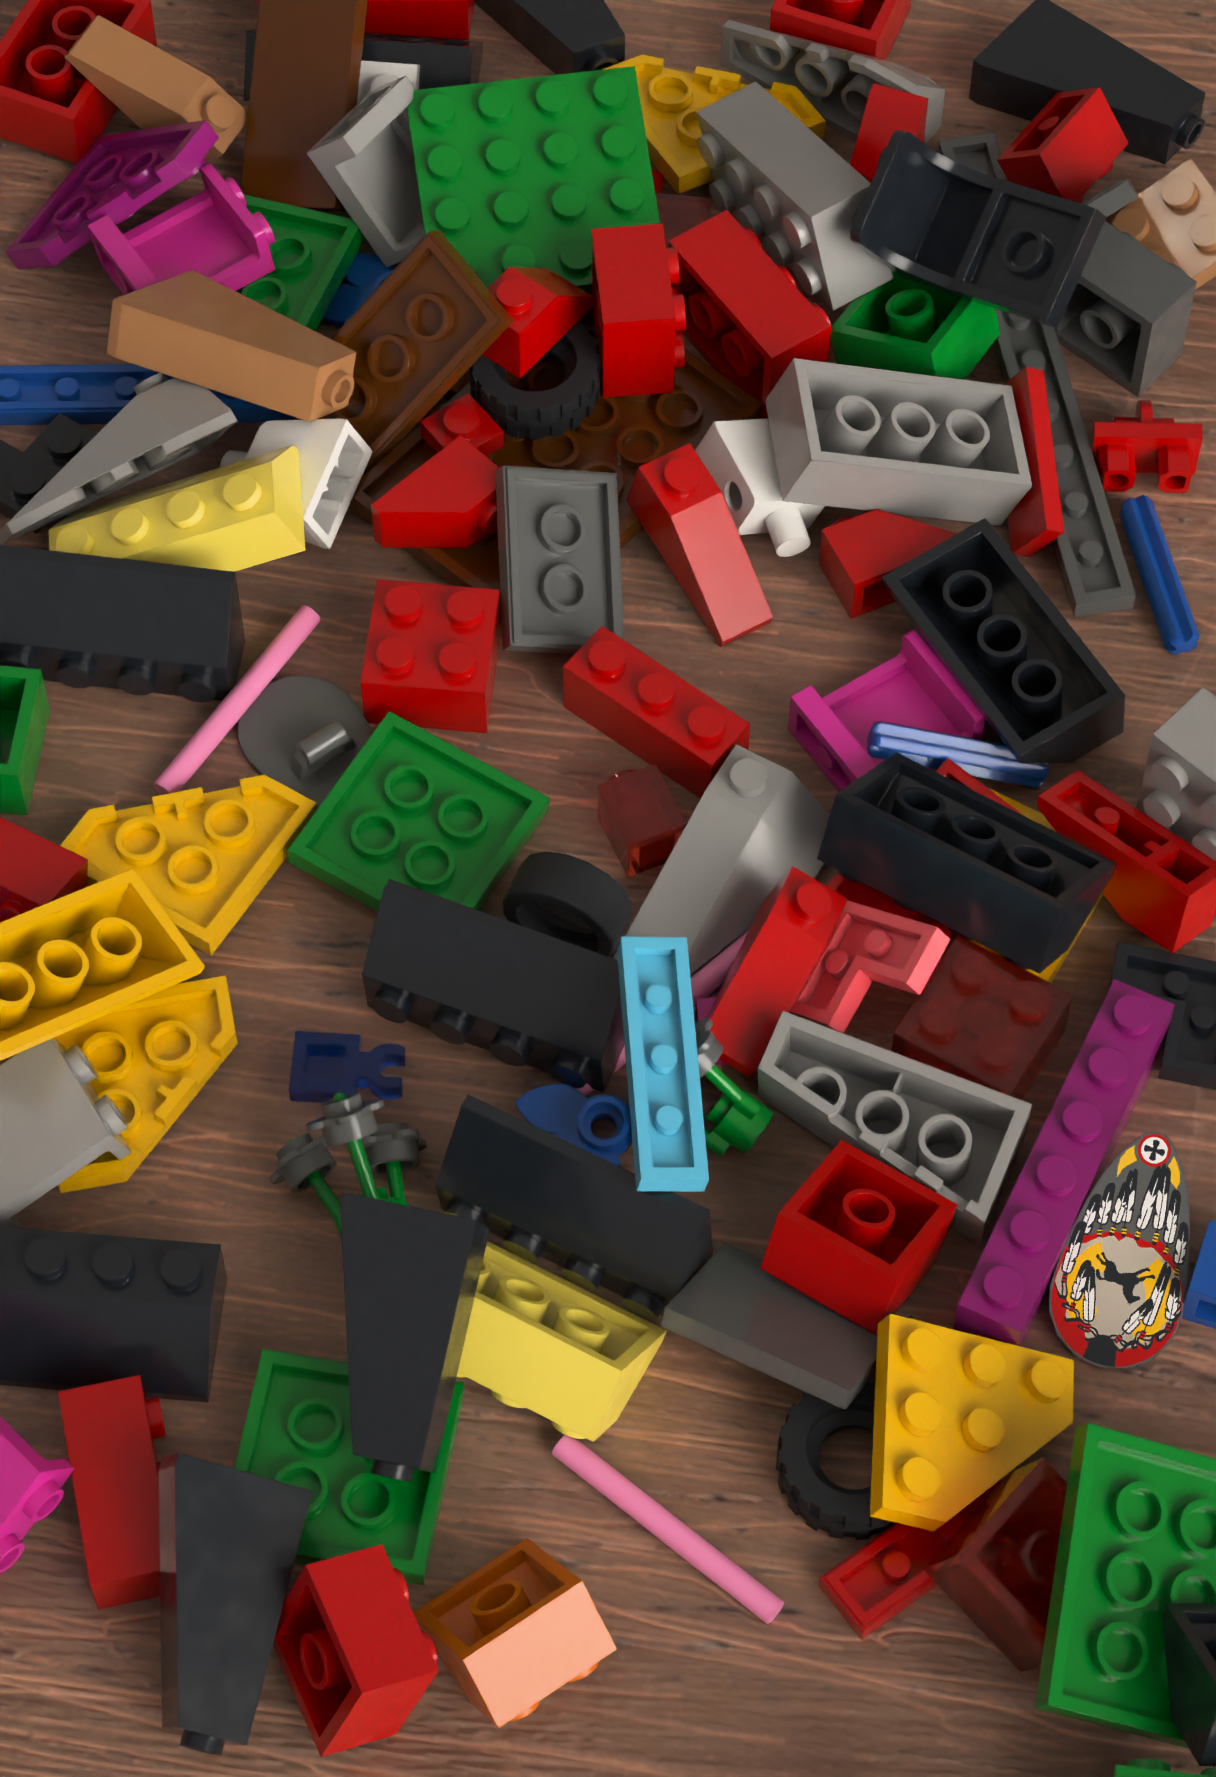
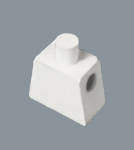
(330, 468)
(745, 469)

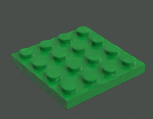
(531, 168)
(1129, 1542)

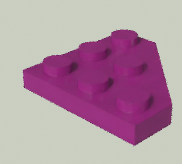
(112, 180)

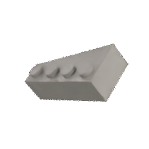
(899, 1111)

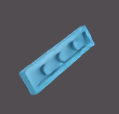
(662, 1064)

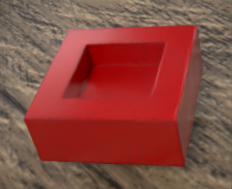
(466, 419)

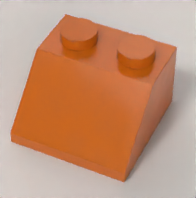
(516, 1632)

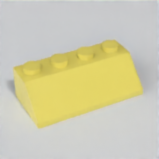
(206, 520)
(554, 1346)

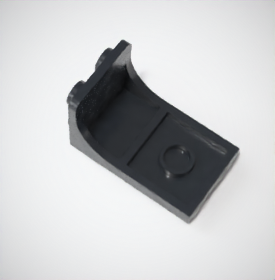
(974, 232)

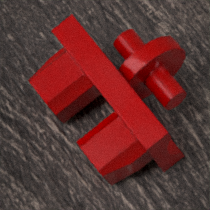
(1146, 446)

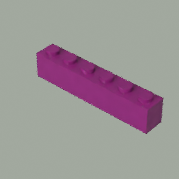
(1064, 1165)

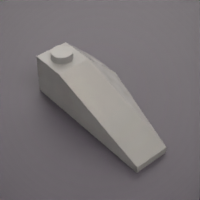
(828, 76)
(148, 435)
(732, 855)

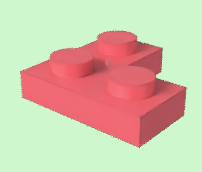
(865, 949)

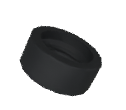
(568, 901)

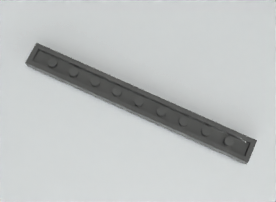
(1089, 547)

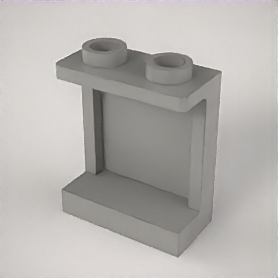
(373, 170)
(50, 1123)

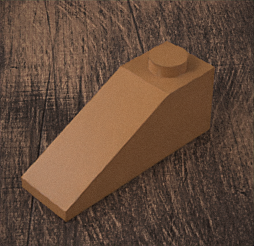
(153, 84)

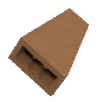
(231, 346)

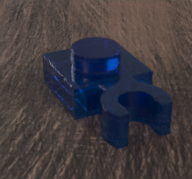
(335, 1064)

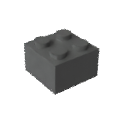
(1127, 311)

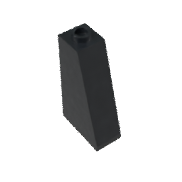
(562, 33)
(1058, 52)
(406, 1325)
(222, 1593)

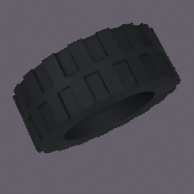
(546, 411)
(801, 1478)

